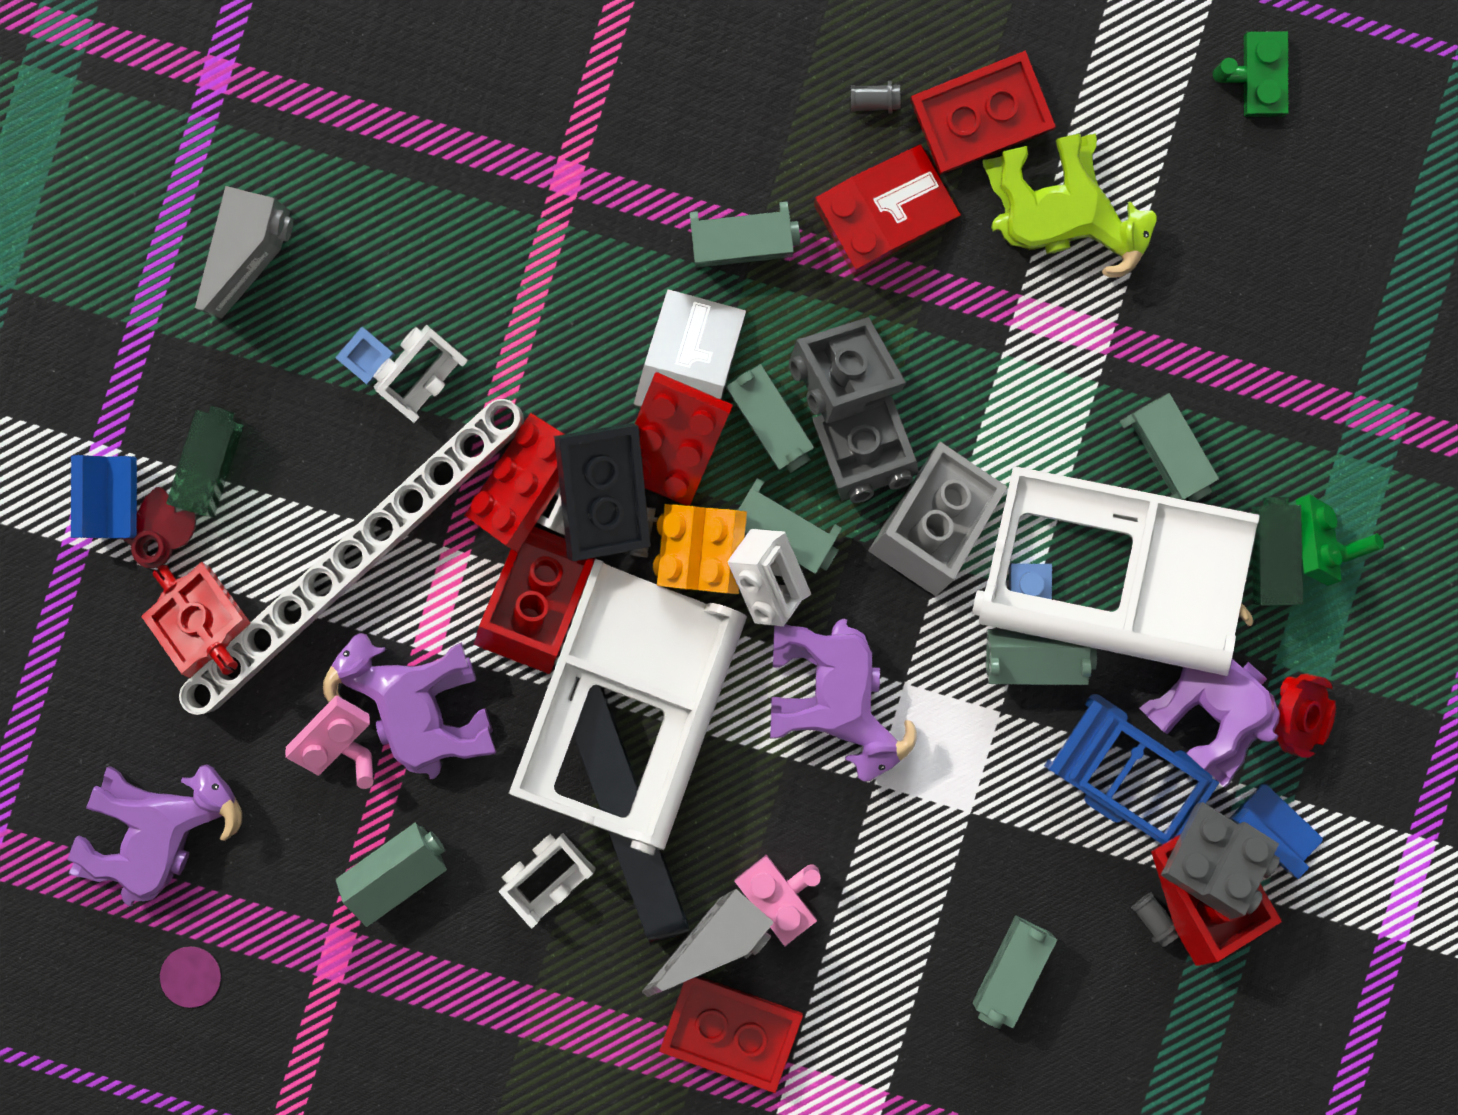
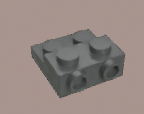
(844, 369)
(867, 450)
(1221, 862)

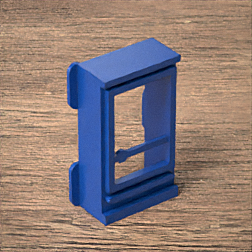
(1090, 744)

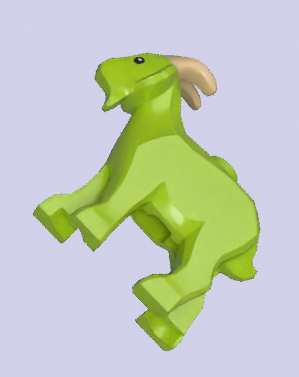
(1067, 210)

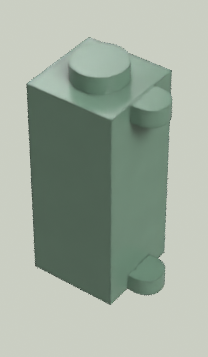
(744, 238)
(770, 419)
(1173, 448)
(809, 543)
(1036, 660)
(391, 873)
(1013, 973)

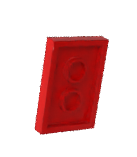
(982, 112)
(678, 436)
(519, 485)
(731, 1032)

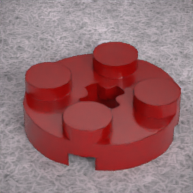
(1304, 714)

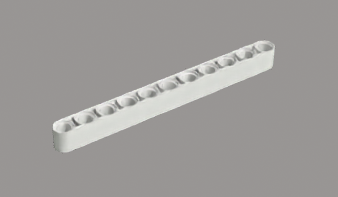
(333, 563)

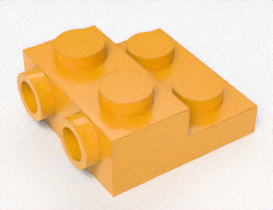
(697, 547)

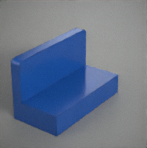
(103, 496)
(1282, 824)

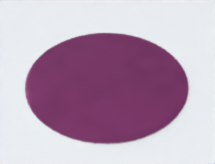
(190, 977)

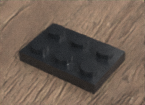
(602, 491)

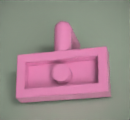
(329, 736)
(779, 898)

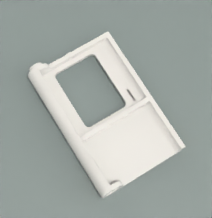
(1179, 580)
(651, 650)

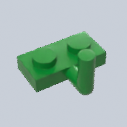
(1262, 74)
(1320, 549)

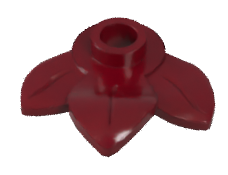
(164, 525)

